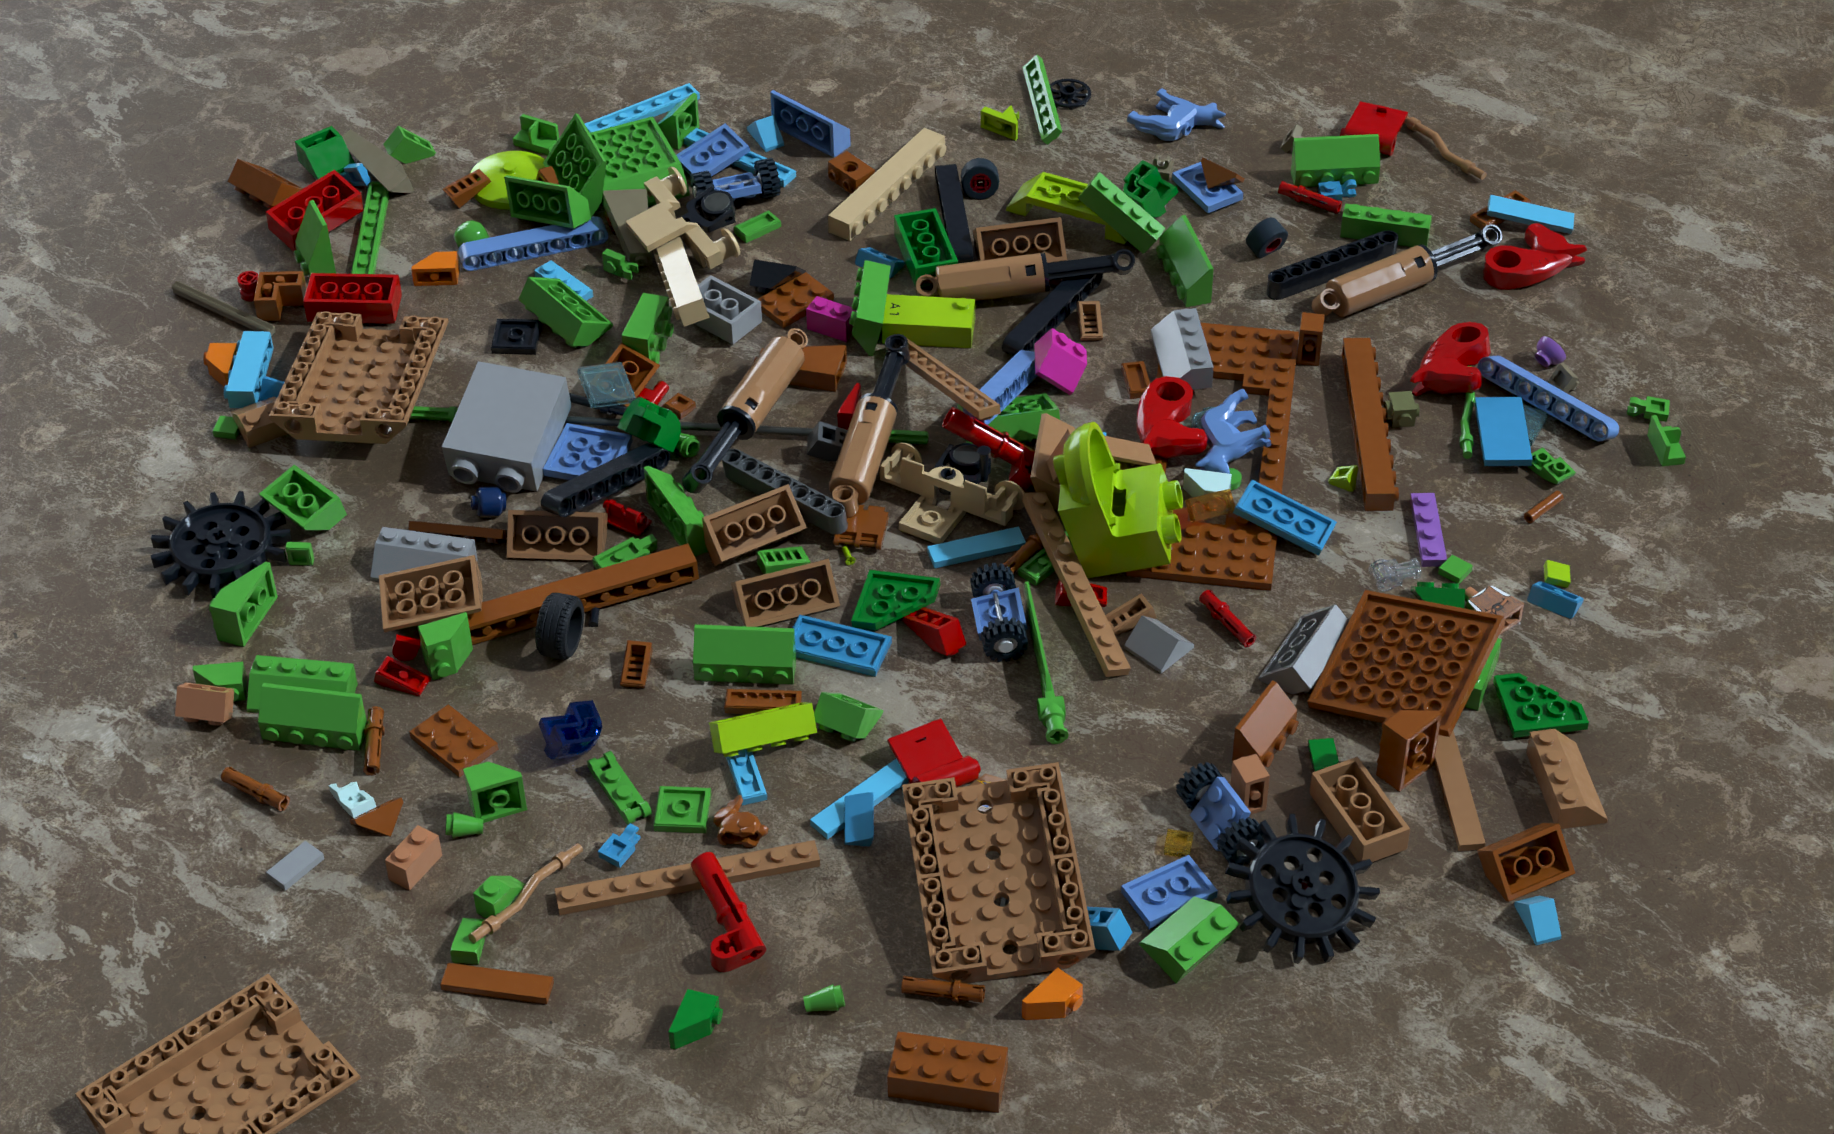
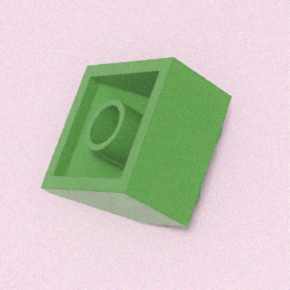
(680, 121)
(446, 645)
(845, 715)
(494, 791)

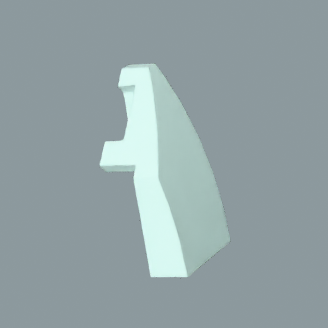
(352, 799)

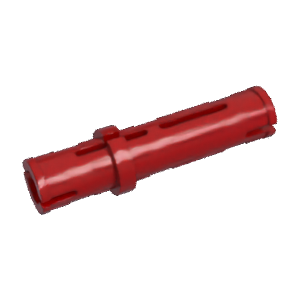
(1287, 190)
(1221, 612)

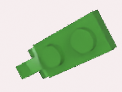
(625, 551)

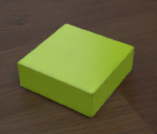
(1557, 574)

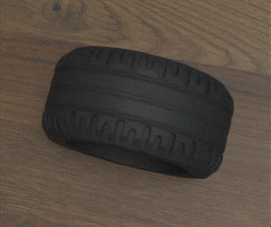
(559, 626)

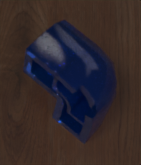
(573, 732)

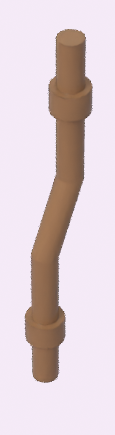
(1465, 165)
(494, 923)

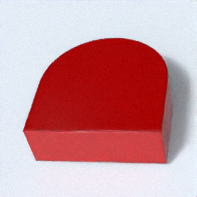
(405, 647)

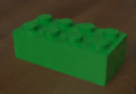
(923, 243)

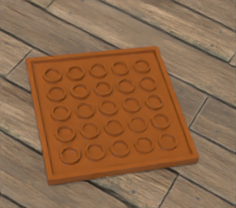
(1406, 658)

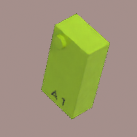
(930, 320)

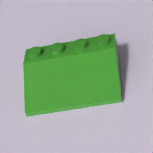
(579, 162)
(1023, 416)

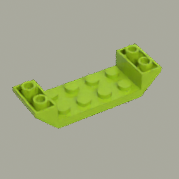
(1060, 196)

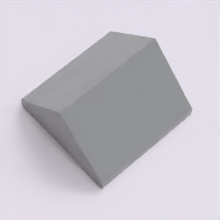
(1157, 644)

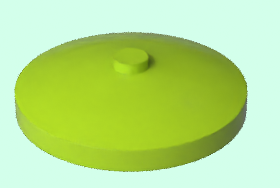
(501, 164)

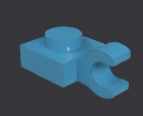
(356, 174)
(1337, 191)
(620, 848)

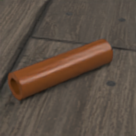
(1543, 507)

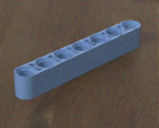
(531, 244)
(1010, 381)
(1557, 398)

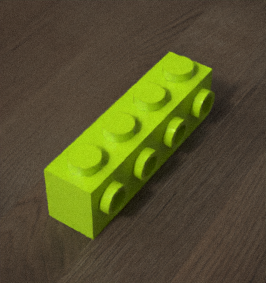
(762, 728)

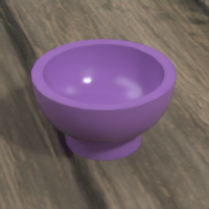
(1549, 352)

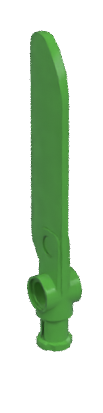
(1050, 707)

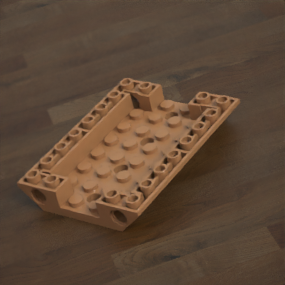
(356, 378)
(1034, 873)
(209, 1061)

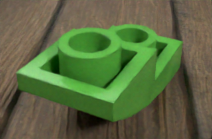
(1549, 468)

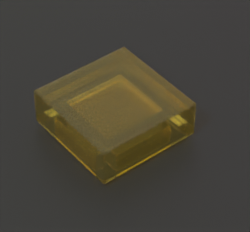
(1178, 843)

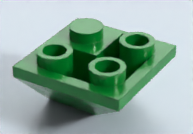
(1448, 594)

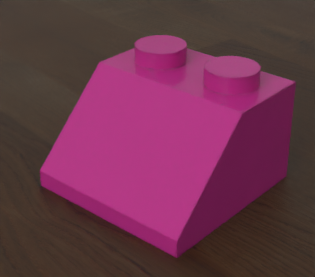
(829, 318)
(1060, 360)

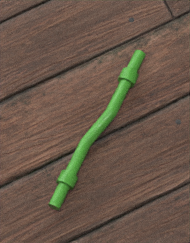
(1466, 439)

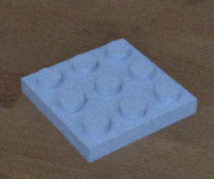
(584, 449)

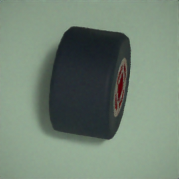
(981, 171)
(1266, 237)

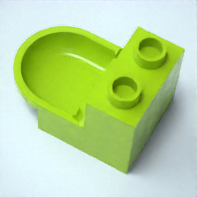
(1112, 514)

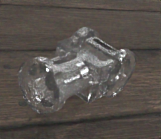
(1393, 572)

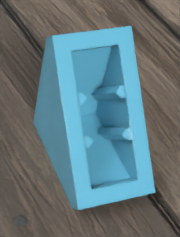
(766, 133)
(1539, 918)

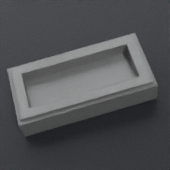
(295, 865)

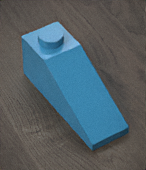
(1108, 928)

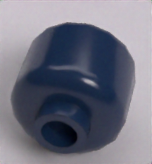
(488, 502)

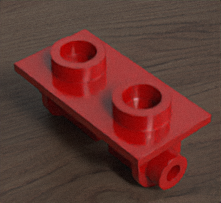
(626, 519)

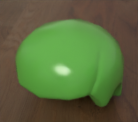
(469, 232)

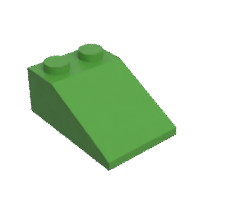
(313, 243)
(243, 605)

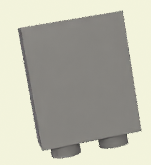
(506, 427)

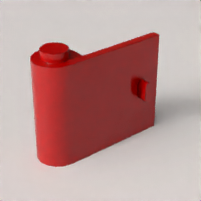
(1376, 120)
(931, 755)

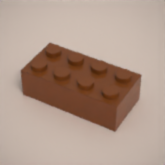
(947, 1072)

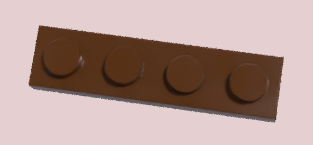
(491, 535)

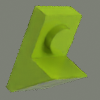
(1000, 123)

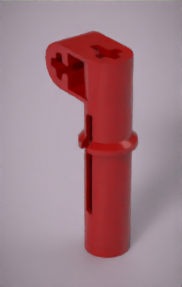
(999, 442)
(730, 914)

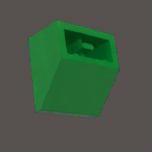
(323, 152)

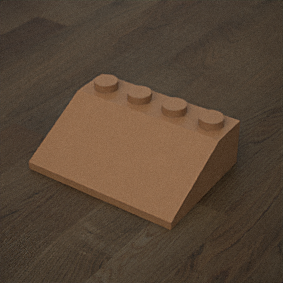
(430, 593)

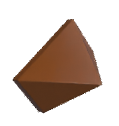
(1218, 175)
(380, 819)

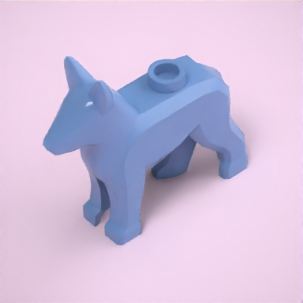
(1180, 120)
(1225, 439)

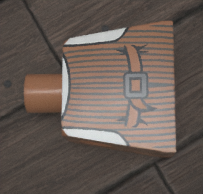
(1495, 602)

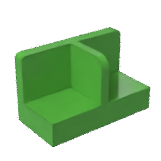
(536, 134)
(1666, 443)

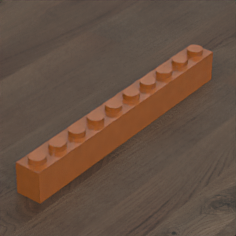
(1368, 425)
(593, 588)

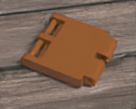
(865, 528)

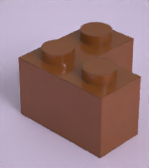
(276, 291)

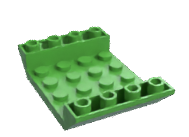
(635, 155)

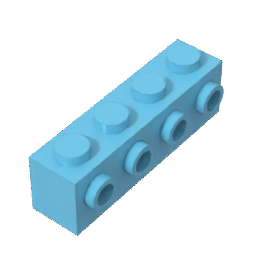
(248, 369)

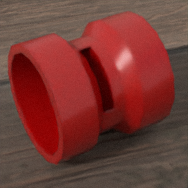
(247, 282)

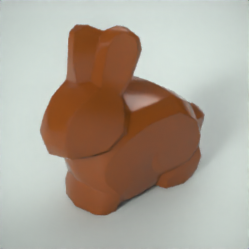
(738, 826)

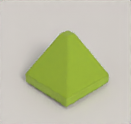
(1344, 477)

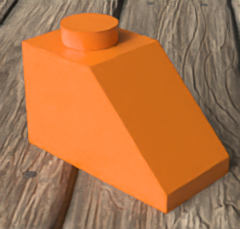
(437, 269)
(220, 360)
(1053, 997)

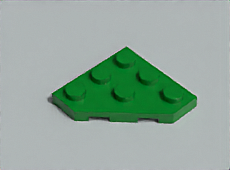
(892, 597)
(1536, 707)

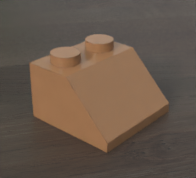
(255, 423)

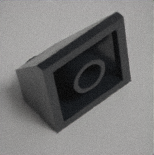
(771, 275)

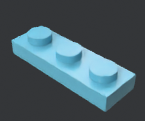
(552, 270)

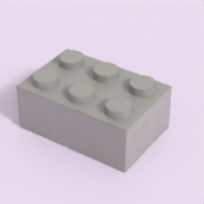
(729, 309)

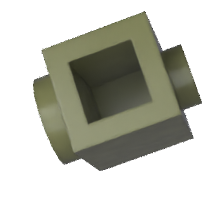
(1401, 409)

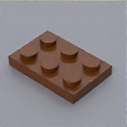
(791, 300)
(453, 740)

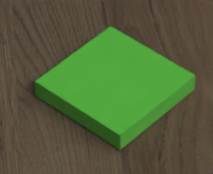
(682, 809)

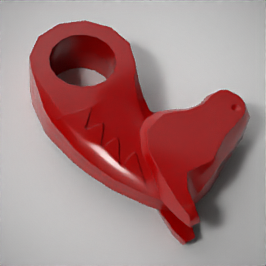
(1526, 267)
(1449, 358)
(1160, 419)

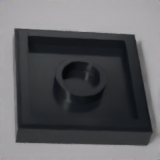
(516, 336)

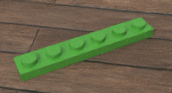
(1042, 99)

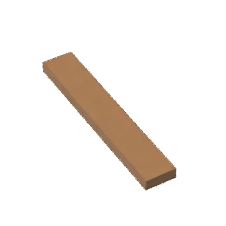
(1457, 795)

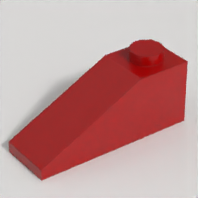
(937, 630)

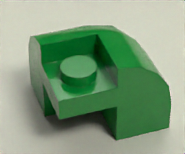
(1148, 189)
(651, 424)

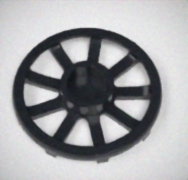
(1069, 93)

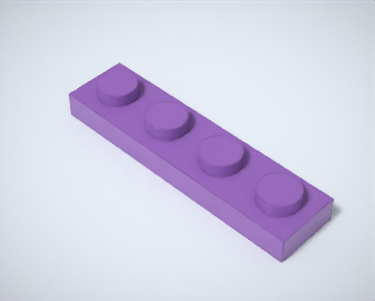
(1428, 529)

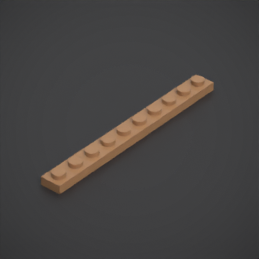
(951, 384)
(1076, 584)
(683, 879)

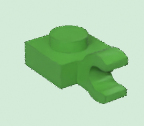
(616, 264)
(1650, 407)

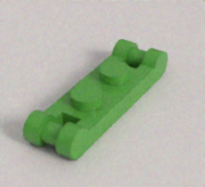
(619, 788)

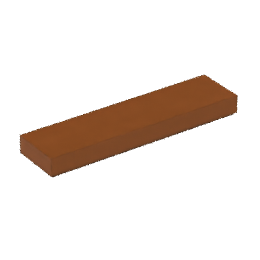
(497, 983)

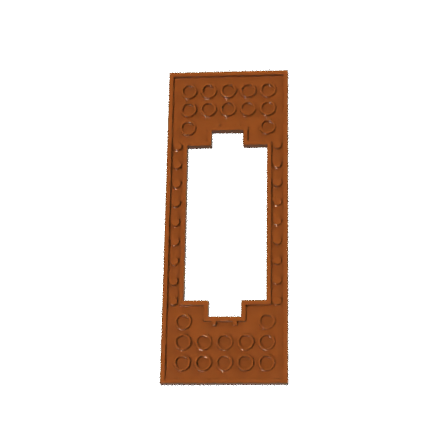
(1240, 550)

